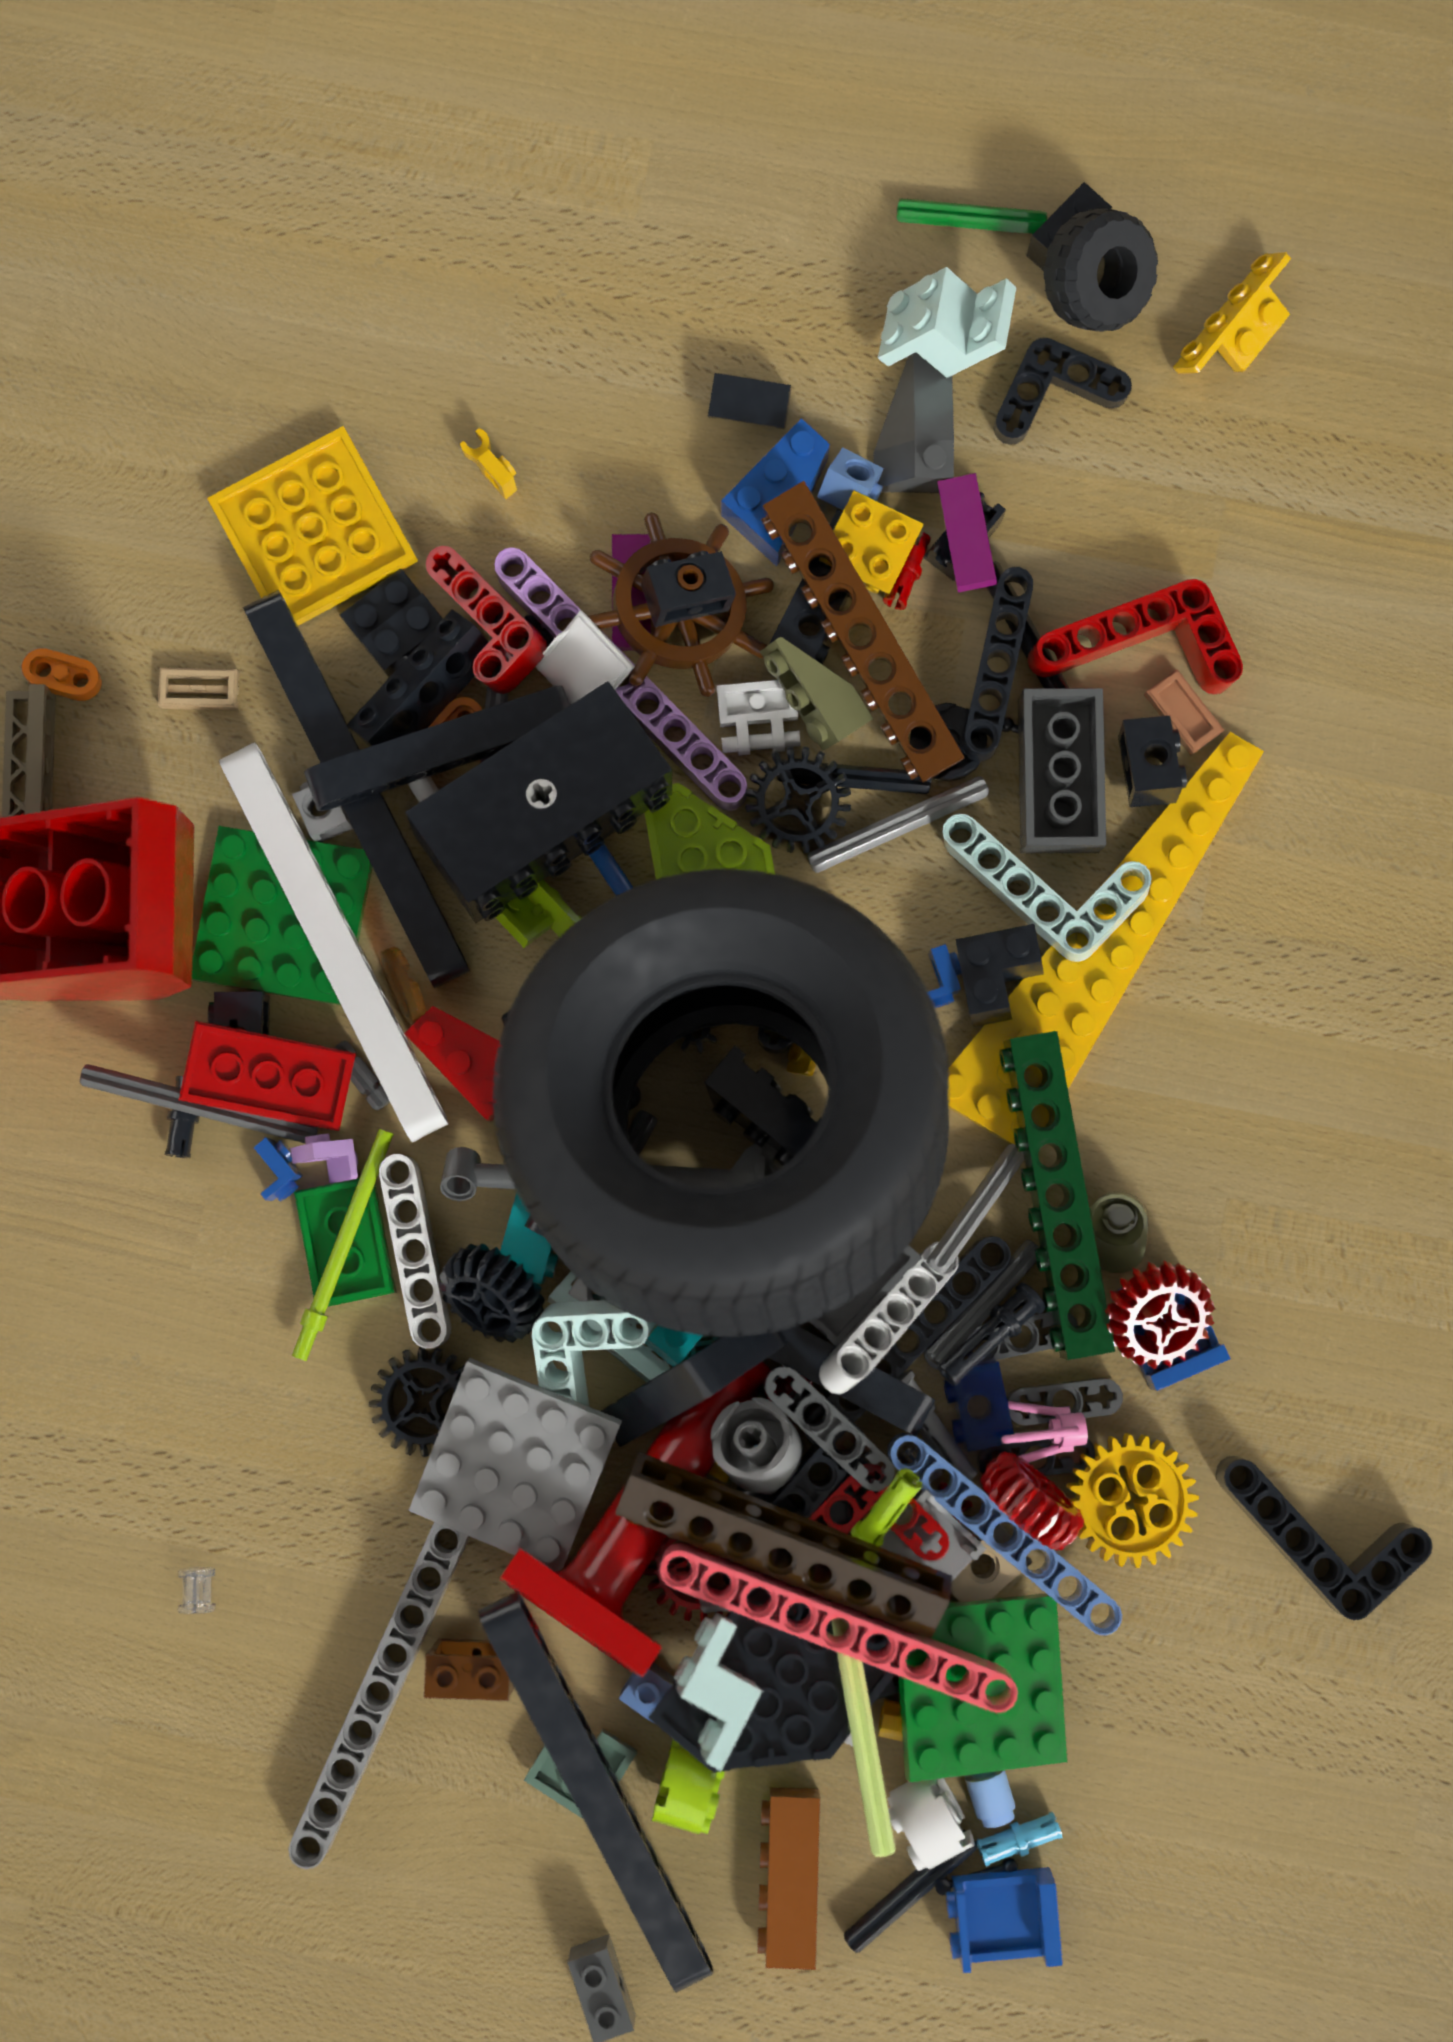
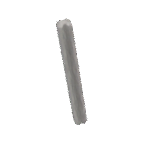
(898, 824)

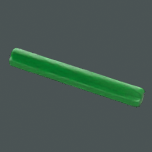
(969, 216)

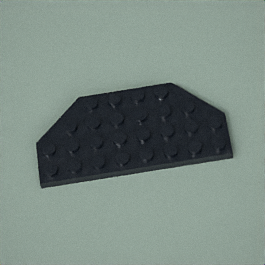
(802, 1693)

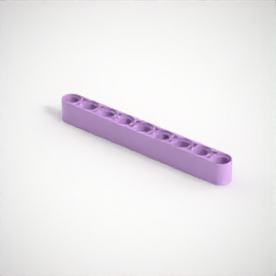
(655, 724)

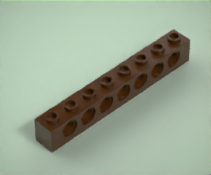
(797, 507)

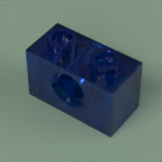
(996, 1422)

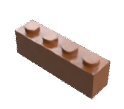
(791, 1878)

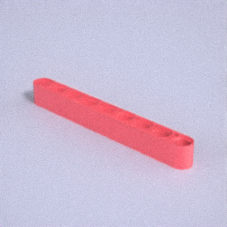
(853, 1641)

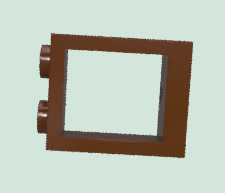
(459, 1674)

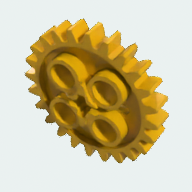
(1164, 1487)

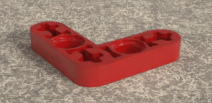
(871, 1497)

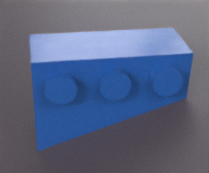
(793, 459)

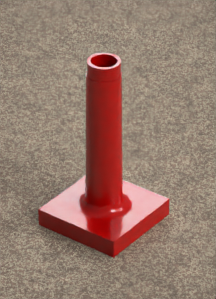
(600, 1578)

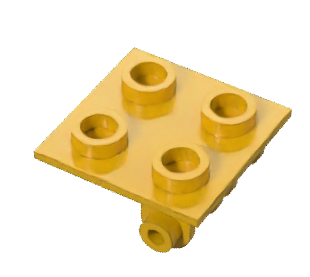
(875, 540)

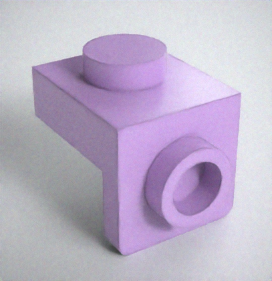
(339, 1154)

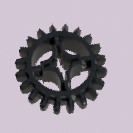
(814, 790)
(491, 1293)
(411, 1387)

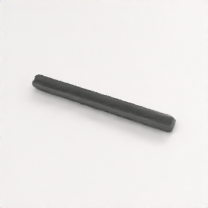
(168, 1097)

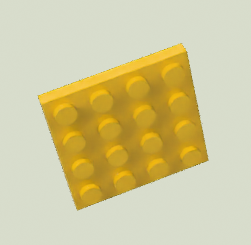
(313, 527)

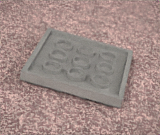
(514, 1464)

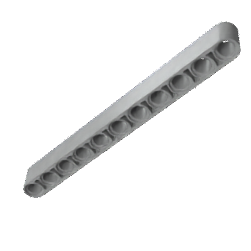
(368, 1708)

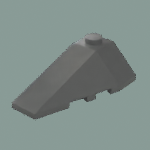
(917, 431)

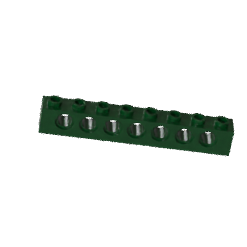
(1092, 1334)

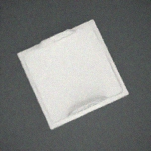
(583, 659)

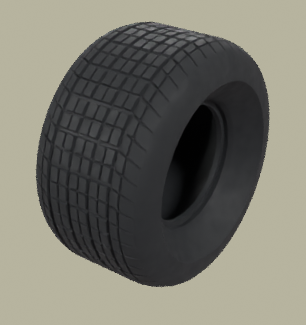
(694, 958)

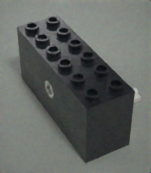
(542, 803)

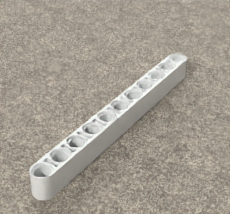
(334, 942)

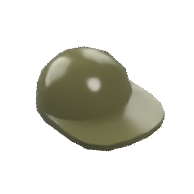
(1119, 1231)

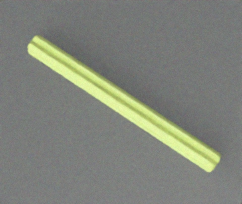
(865, 1749)

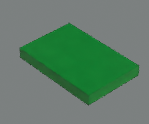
(368, 1264)

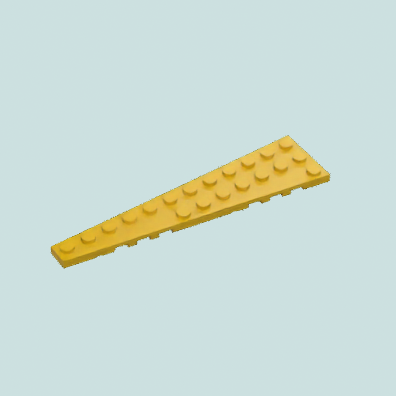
(1083, 994)

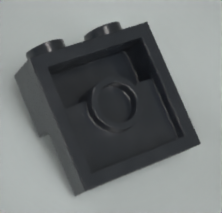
(392, 620)

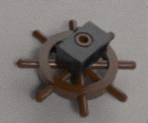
(681, 585)

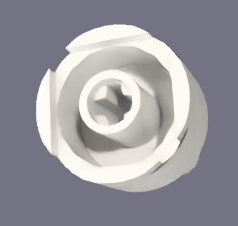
(930, 1821)

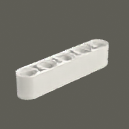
(402, 1235)
(880, 1329)

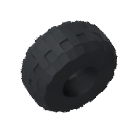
(1074, 263)

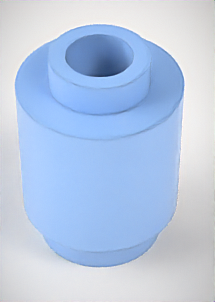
(991, 1798)

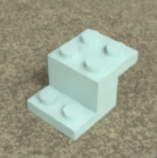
(947, 322)
(716, 1690)

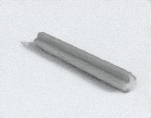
(975, 1209)

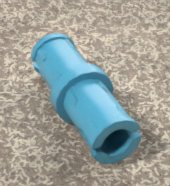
(1019, 1839)

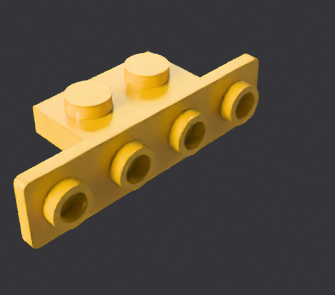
(1243, 322)

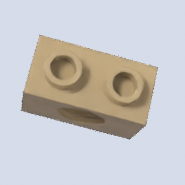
(985, 1586)

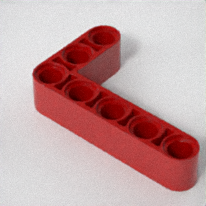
(1141, 627)

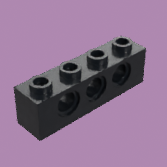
(801, 612)
(422, 683)

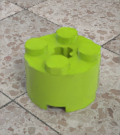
(687, 1792)

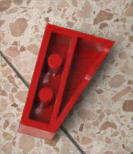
(460, 1054)

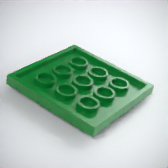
(250, 929)
(960, 1739)

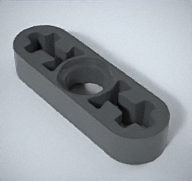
(1091, 1387)

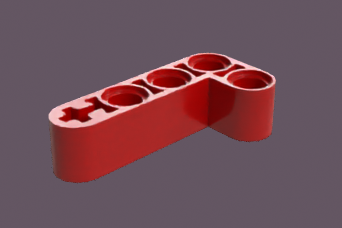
(483, 609)

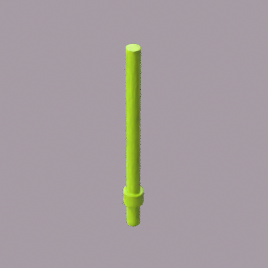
(315, 1318)

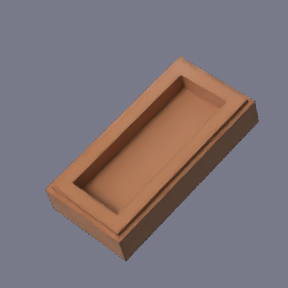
(1187, 711)

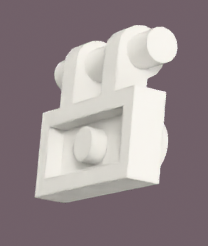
(756, 704)

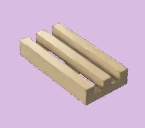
(231, 690)

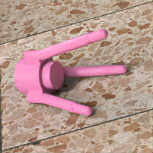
(1066, 1430)

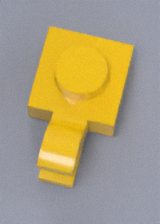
(497, 471)

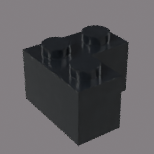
(991, 961)

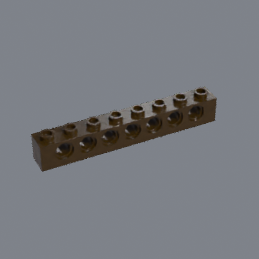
(891, 1586)

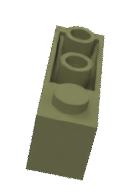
(819, 695)

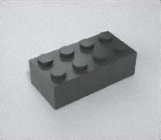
(1061, 771)

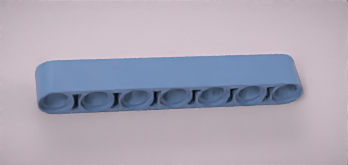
(1020, 1544)

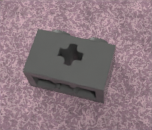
(601, 1989)

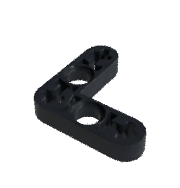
(1044, 375)

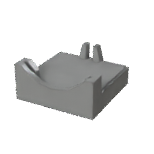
(962, 1543)

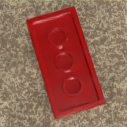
(267, 1075)

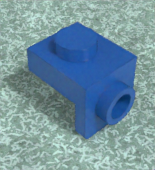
(946, 968)
(279, 1160)

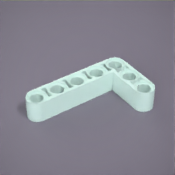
(1041, 895)
(579, 1336)

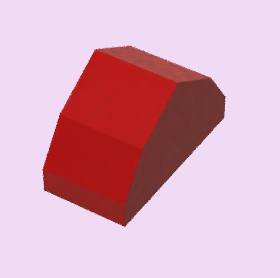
(96, 902)

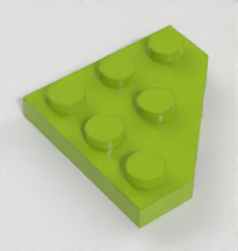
(698, 837)

